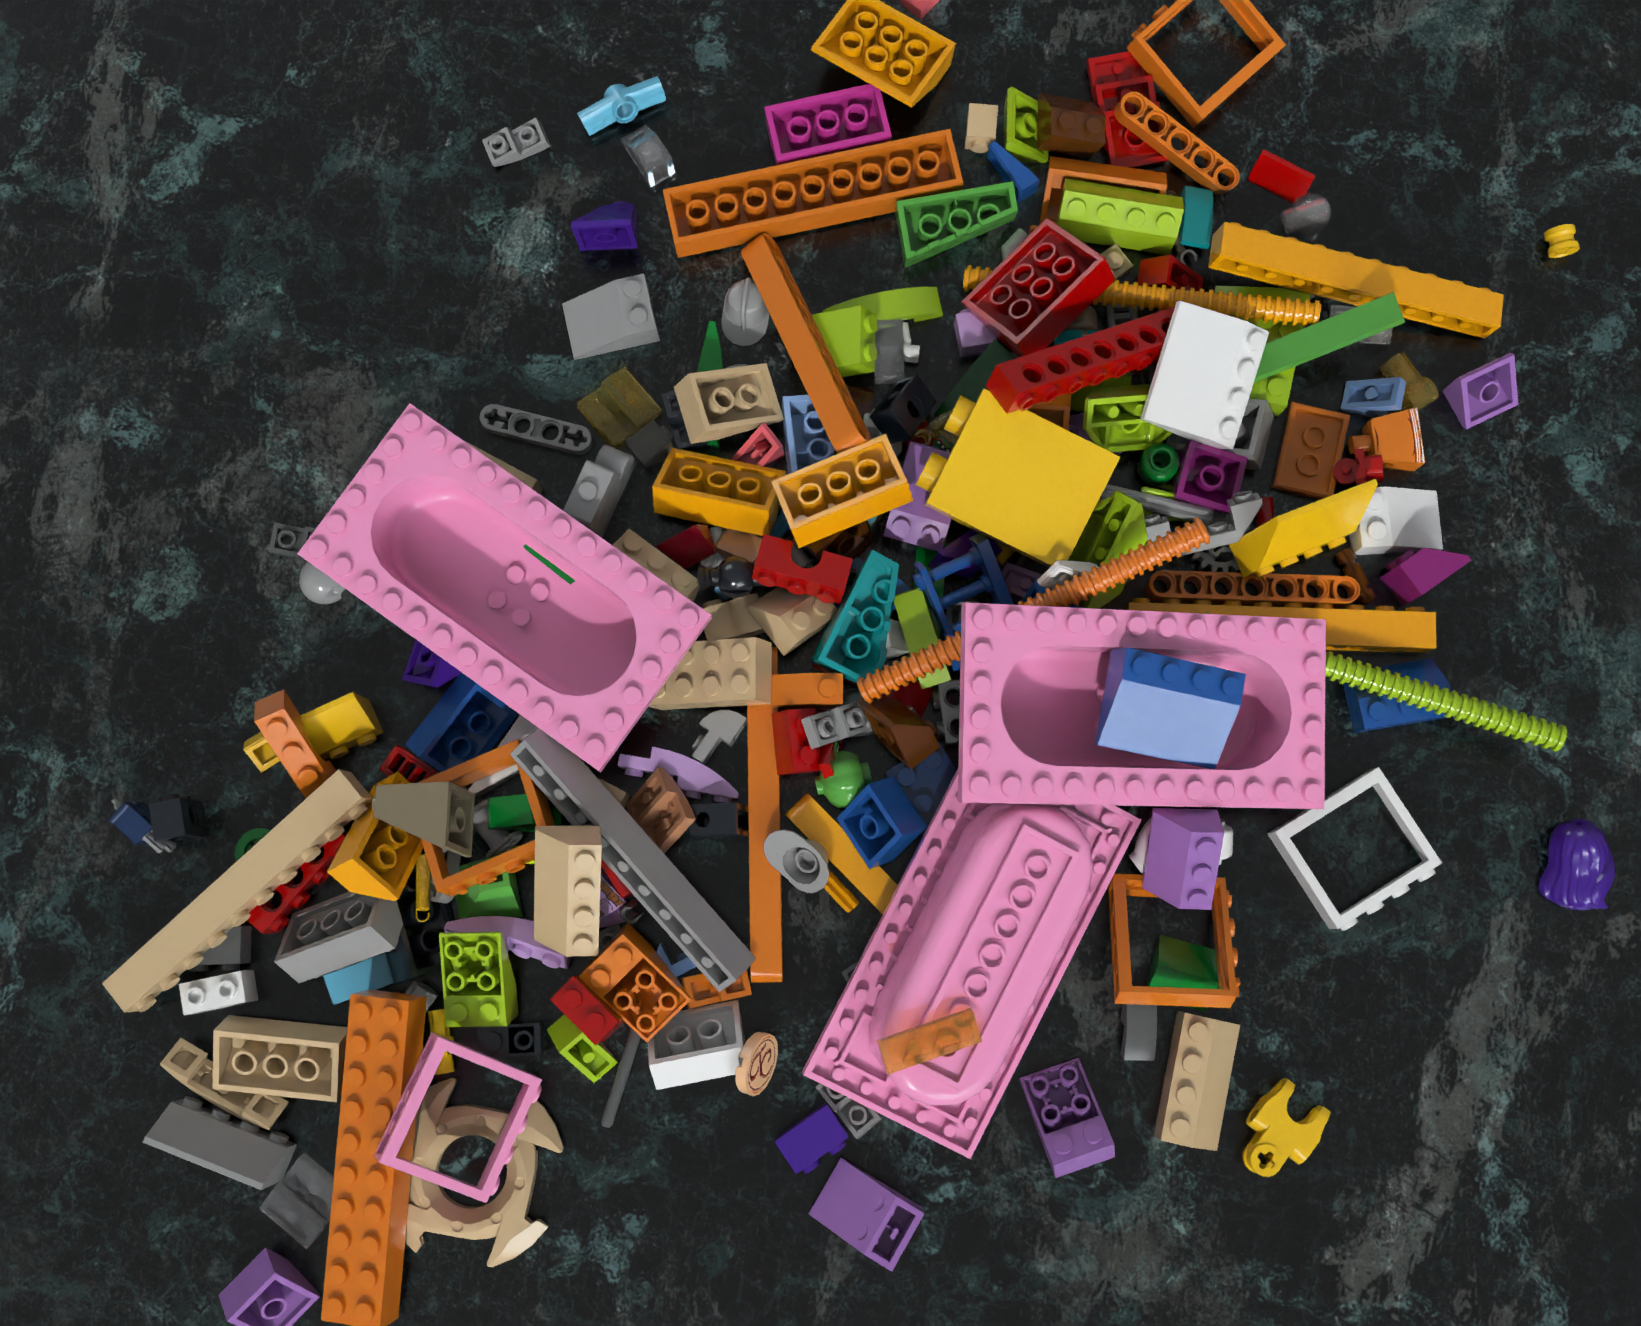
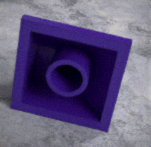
(607, 228)
(427, 667)

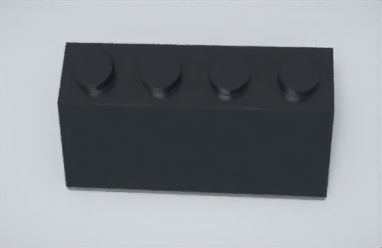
(418, 944)

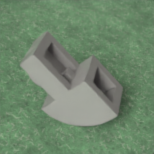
(721, 726)

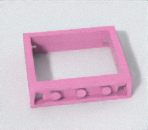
(411, 1100)

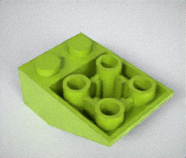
(477, 980)

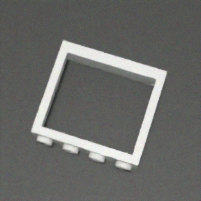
(1281, 838)

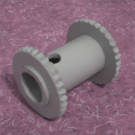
(498, 840)

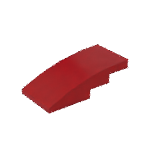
(1110, 80)

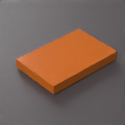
(1309, 451)

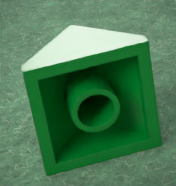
(1183, 966)

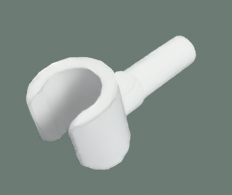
(910, 352)

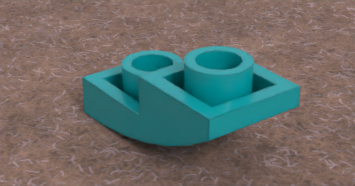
(1197, 217)

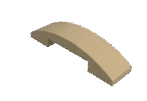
(195, 1071)

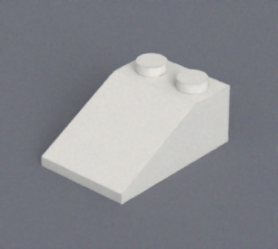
(1398, 522)

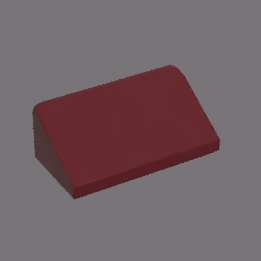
(689, 546)

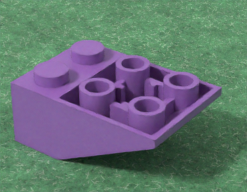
(1067, 1117)
(867, 1213)

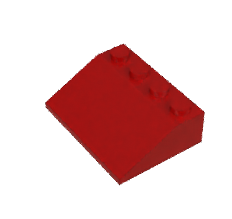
(1039, 289)

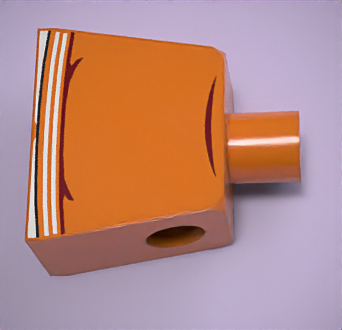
(1395, 438)

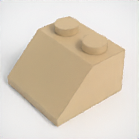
(791, 617)

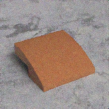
(661, 809)

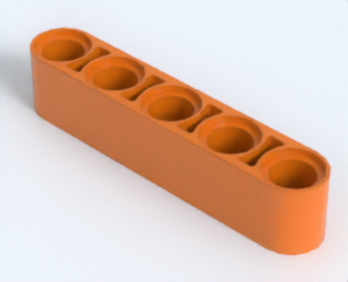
(1191, 144)

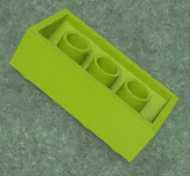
(1120, 216)

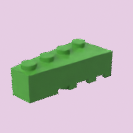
(948, 219)

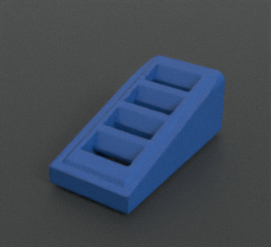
(1011, 170)

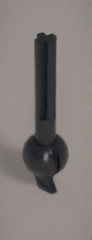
(735, 577)

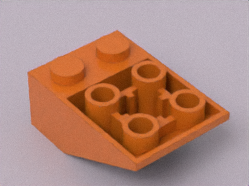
(635, 983)

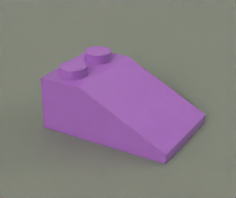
(914, 520)

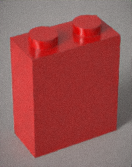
(587, 1010)

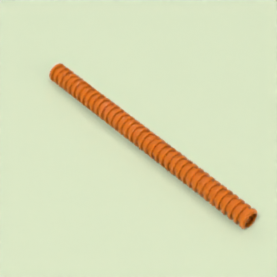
(1061, 596)

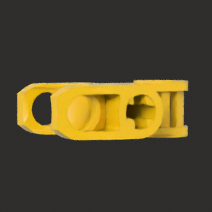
(1278, 1134)

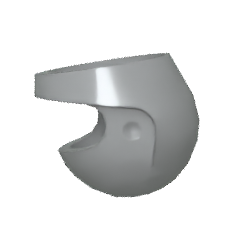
(319, 586)

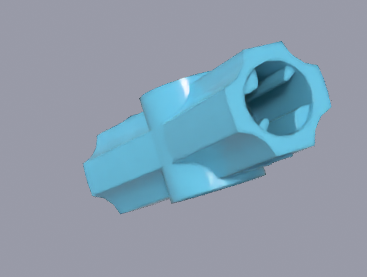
(622, 104)

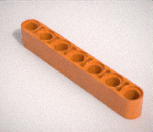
(1266, 592)

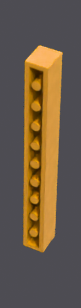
(1354, 279)
(1345, 628)

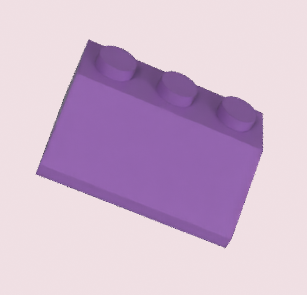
(1183, 856)

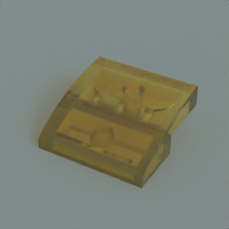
(618, 408)

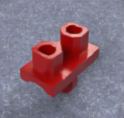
(1359, 470)

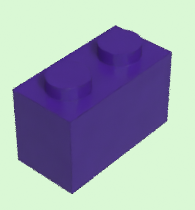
(812, 1138)

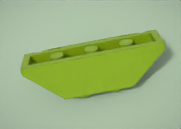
(1115, 422)
(1111, 530)

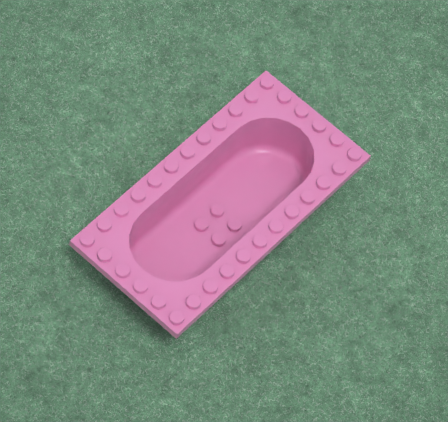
(439, 551)
(1038, 690)
(973, 925)

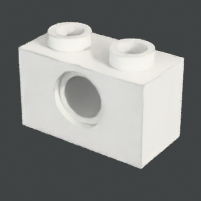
(218, 992)

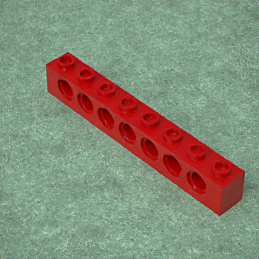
(1079, 362)

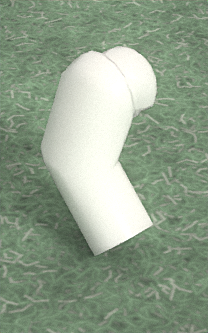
(1013, 242)

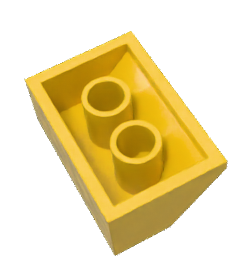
(341, 725)

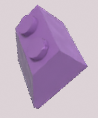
(267, 1293)

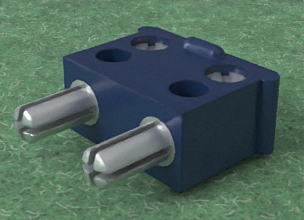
(135, 823)

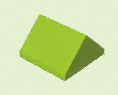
(1021, 127)

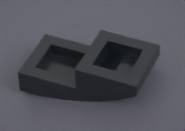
(677, 423)

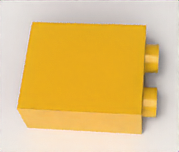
(1017, 479)

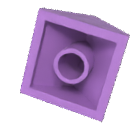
(1484, 391)

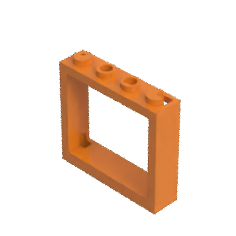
(1249, 20)
(510, 861)
(1226, 955)

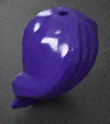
(1578, 866)

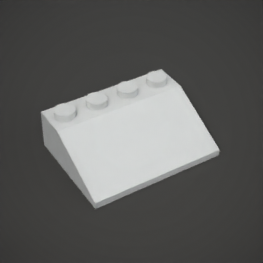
(1204, 375)

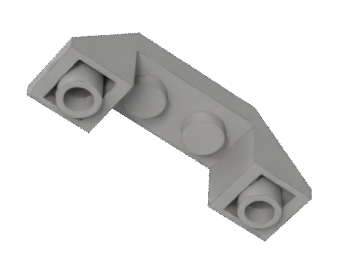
(1241, 510)

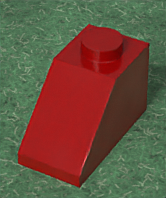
(1169, 272)

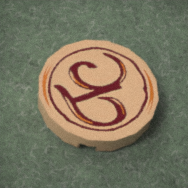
(758, 1063)

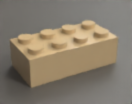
(719, 676)

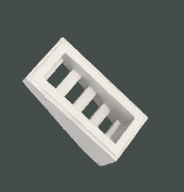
(1063, 570)

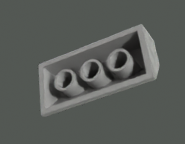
(338, 935)
(222, 1143)

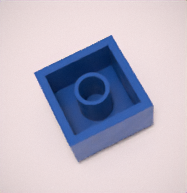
(881, 822)

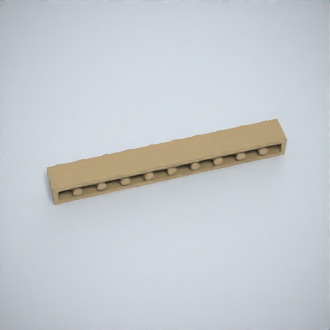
(237, 892)

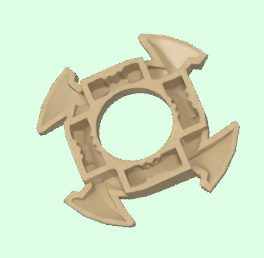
(506, 1215)

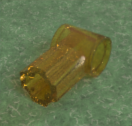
(1418, 389)

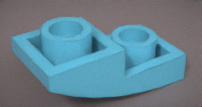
(358, 977)

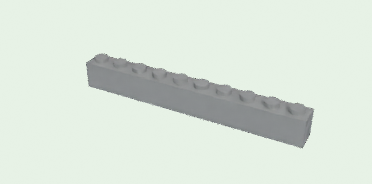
(635, 859)

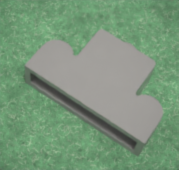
(600, 488)

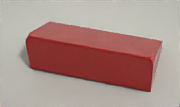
(1280, 176)

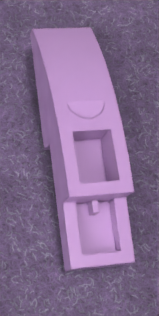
(692, 775)
(517, 935)

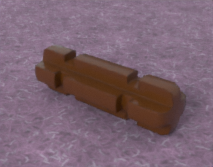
(1352, 569)

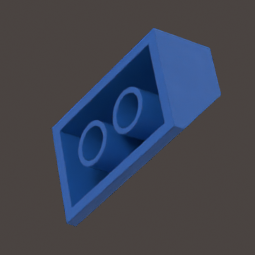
(1377, 712)
(461, 725)

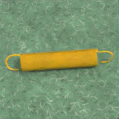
(422, 885)

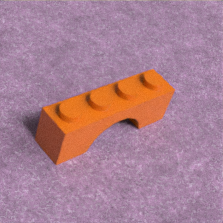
(287, 737)

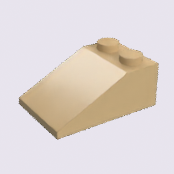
(727, 401)

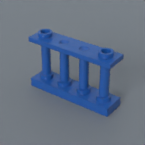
(990, 581)

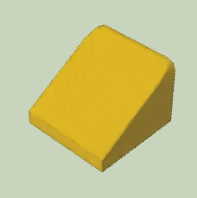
(260, 752)

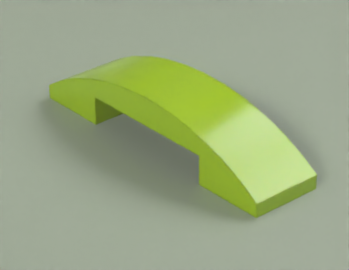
(896, 304)

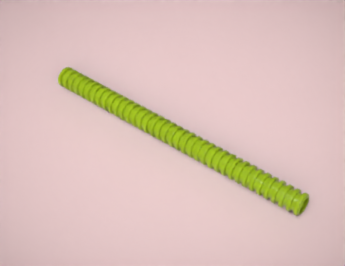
(1445, 702)

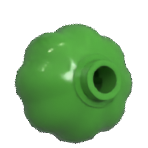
(848, 779)

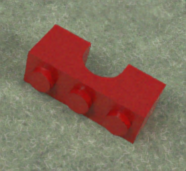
(777, 568)

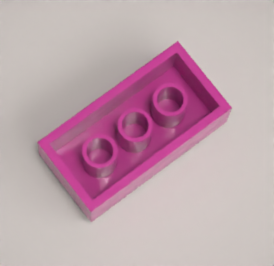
(827, 124)

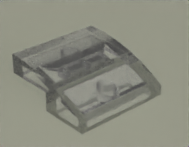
(301, 1201)

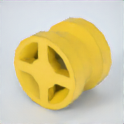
(1561, 241)

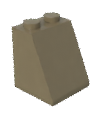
(430, 811)

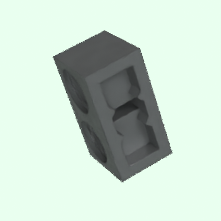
(948, 712)

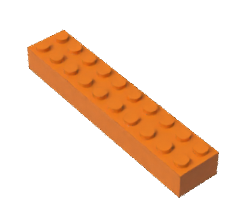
(810, 192)
(368, 1196)

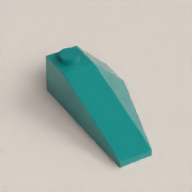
(860, 626)

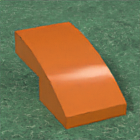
(704, 992)

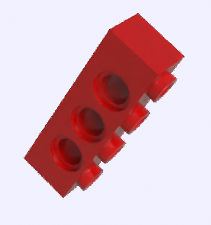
(271, 919)

